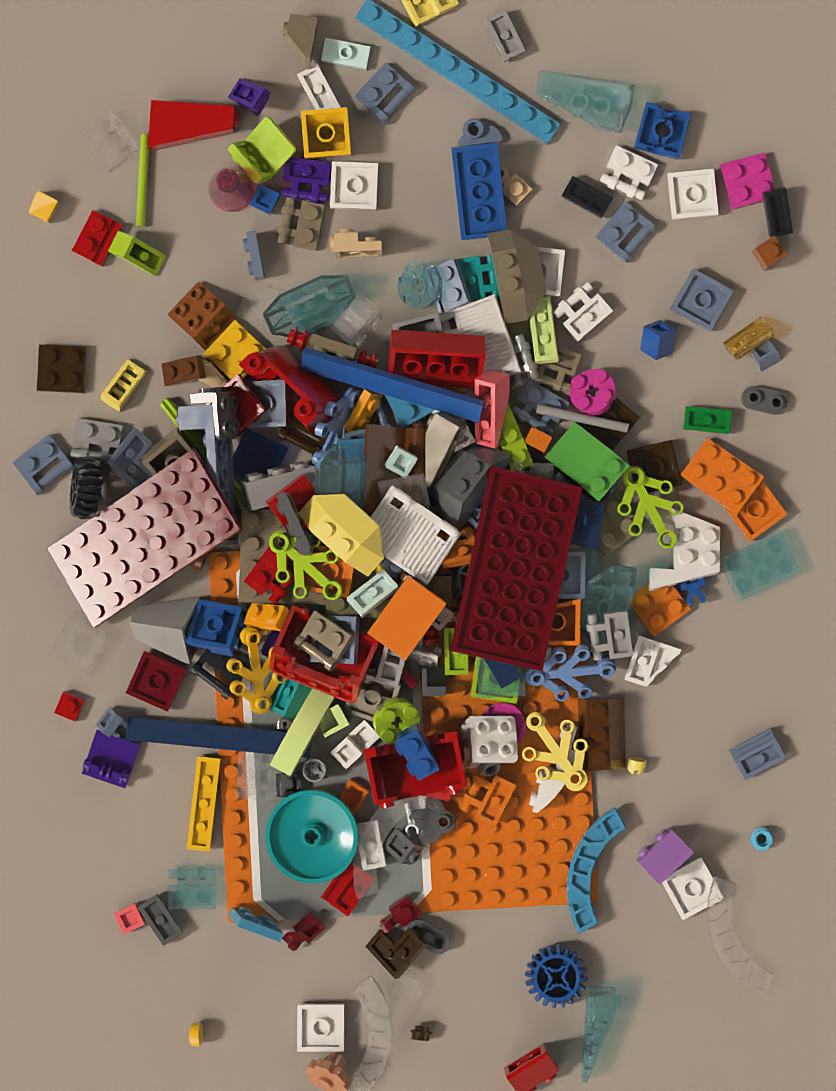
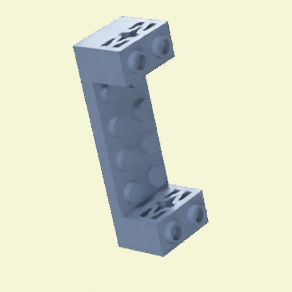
(219, 452)

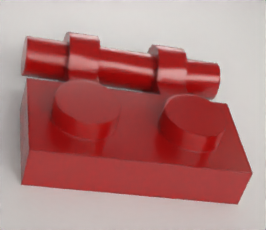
(264, 573)

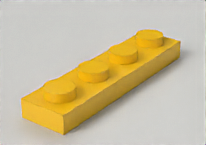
(203, 803)

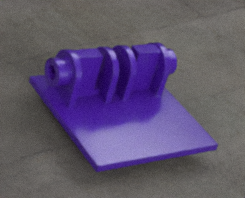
(110, 759)

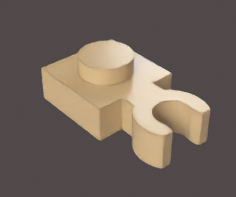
(514, 188)

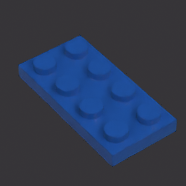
(478, 189)

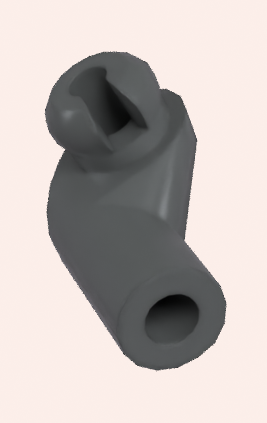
(283, 724)

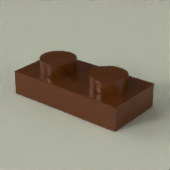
(183, 370)

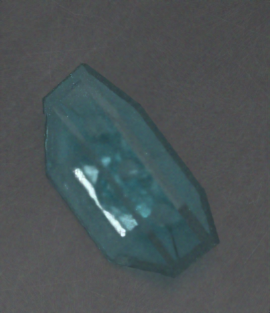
(310, 305)
(342, 470)
(607, 592)

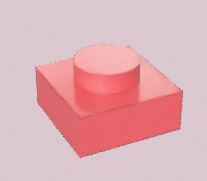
(129, 918)

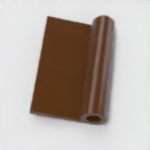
(378, 446)

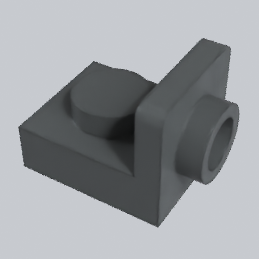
(403, 847)

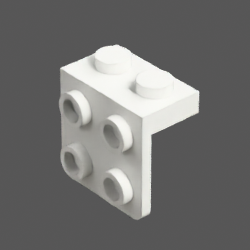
(489, 740)

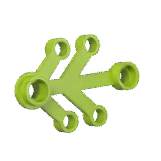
(648, 503)
(302, 564)

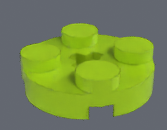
(394, 708)

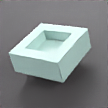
(401, 461)

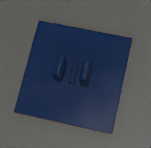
(588, 524)

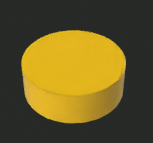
(196, 1034)

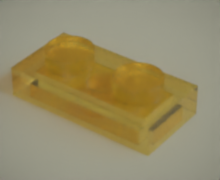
(748, 338)

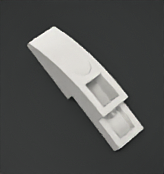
(550, 788)

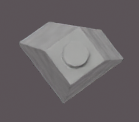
(166, 627)

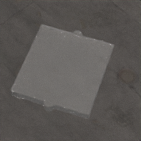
(255, 303)

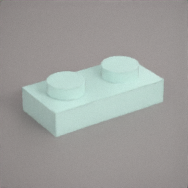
(372, 593)

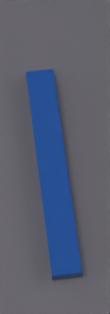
(392, 385)

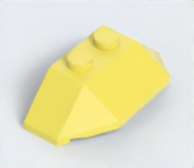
(345, 530)

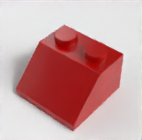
(531, 1069)

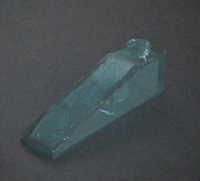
(594, 100)
(599, 1014)

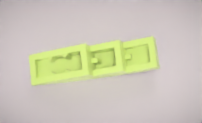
(302, 731)

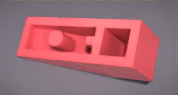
(494, 391)

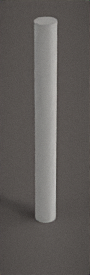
(582, 418)

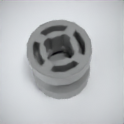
(314, 769)

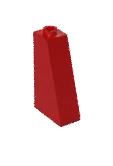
(186, 122)

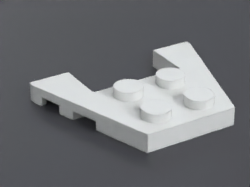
(695, 551)

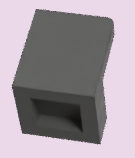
(433, 681)

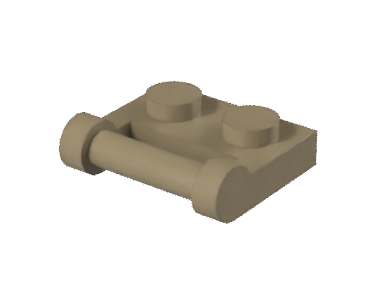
(328, 634)

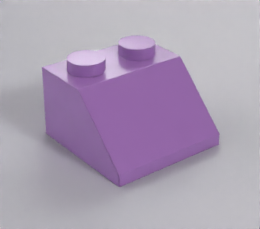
(664, 855)

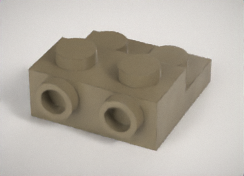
(371, 696)

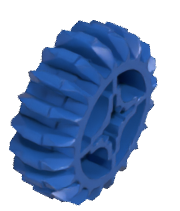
(562, 968)

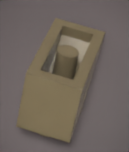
(301, 37)

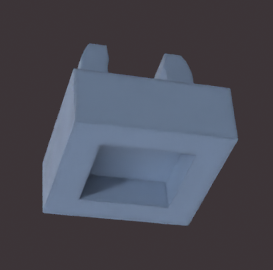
(109, 722)

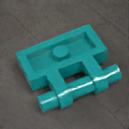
(472, 274)

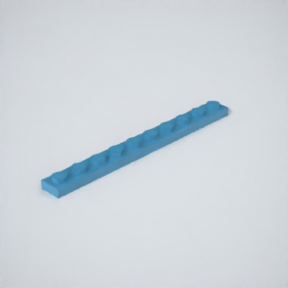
(457, 71)

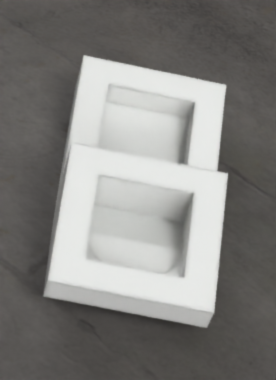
(354, 744)

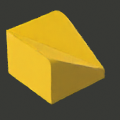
(44, 207)

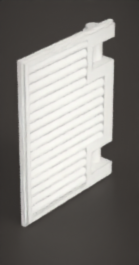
(485, 319)
(411, 535)

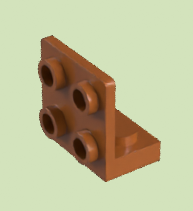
(202, 315)

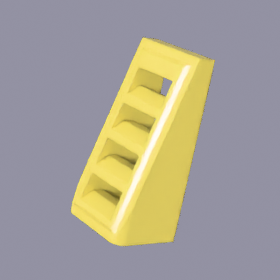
(124, 397)

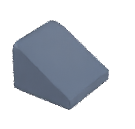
(765, 355)

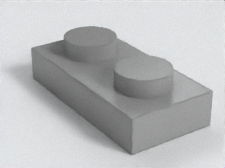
(504, 35)

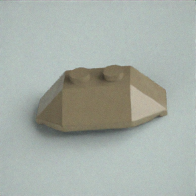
(516, 274)

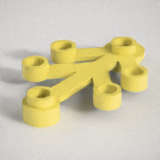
(558, 754)

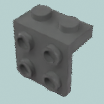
(224, 410)

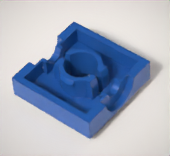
(648, 139)

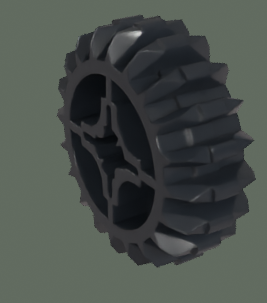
(85, 487)

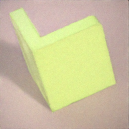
(334, 721)

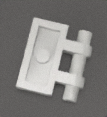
(632, 167)
(586, 317)

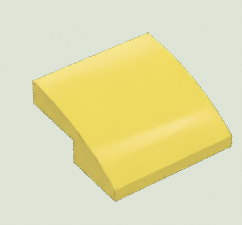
(426, 10)

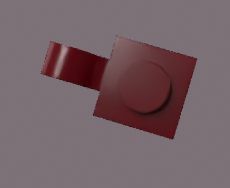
(402, 912)
(305, 930)

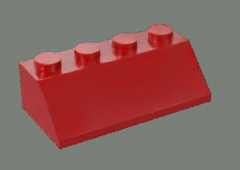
(437, 357)

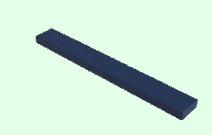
(206, 735)

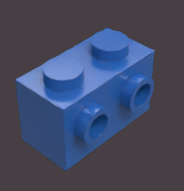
(417, 751)

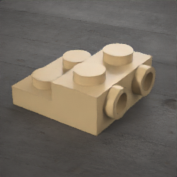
(347, 245)

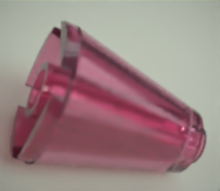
(231, 196)

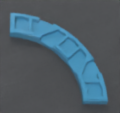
(582, 867)

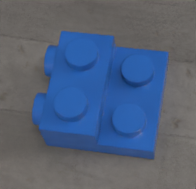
(217, 627)

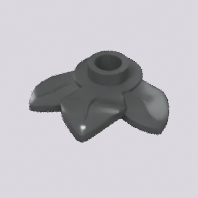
(428, 821)

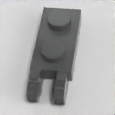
(296, 525)

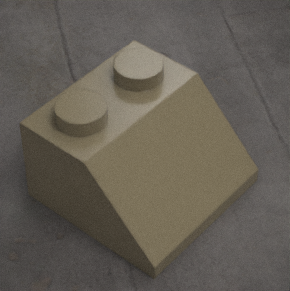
(166, 451)

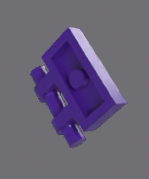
(306, 172)

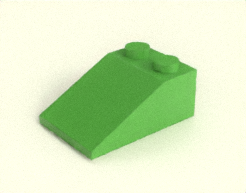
(586, 461)

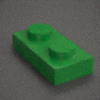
(707, 420)

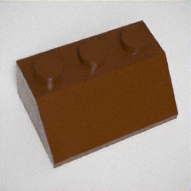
(604, 730)

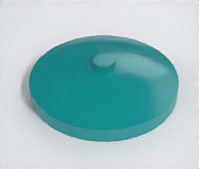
(311, 836)

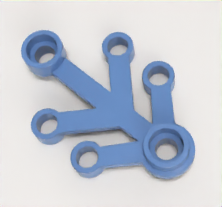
(336, 425)
(567, 672)

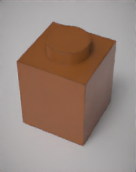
(769, 253)

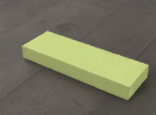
(543, 333)

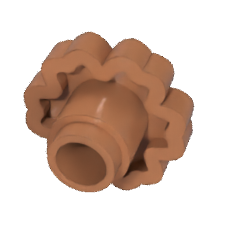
(329, 1073)

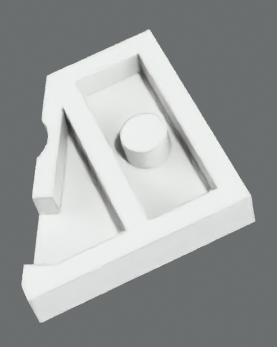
(649, 660)

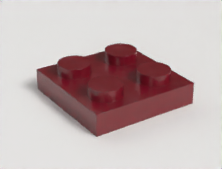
(156, 681)

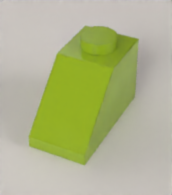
(137, 253)

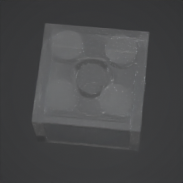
(357, 321)

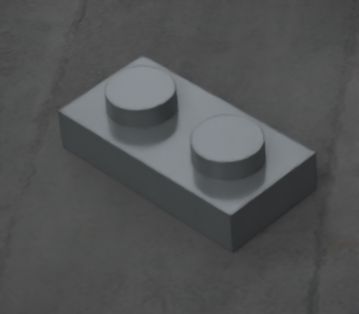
(160, 919)

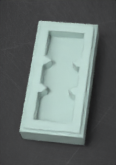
(345, 54)

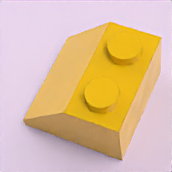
(325, 133)

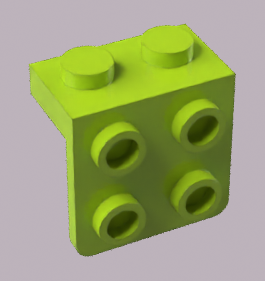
(263, 151)

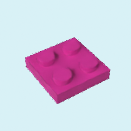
(746, 180)

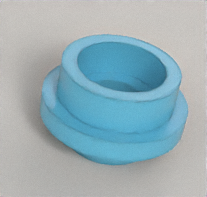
(768, 842)

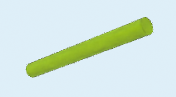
(142, 181)

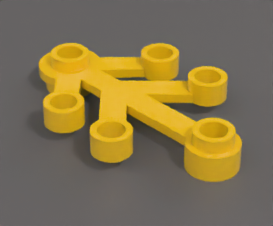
(256, 675)

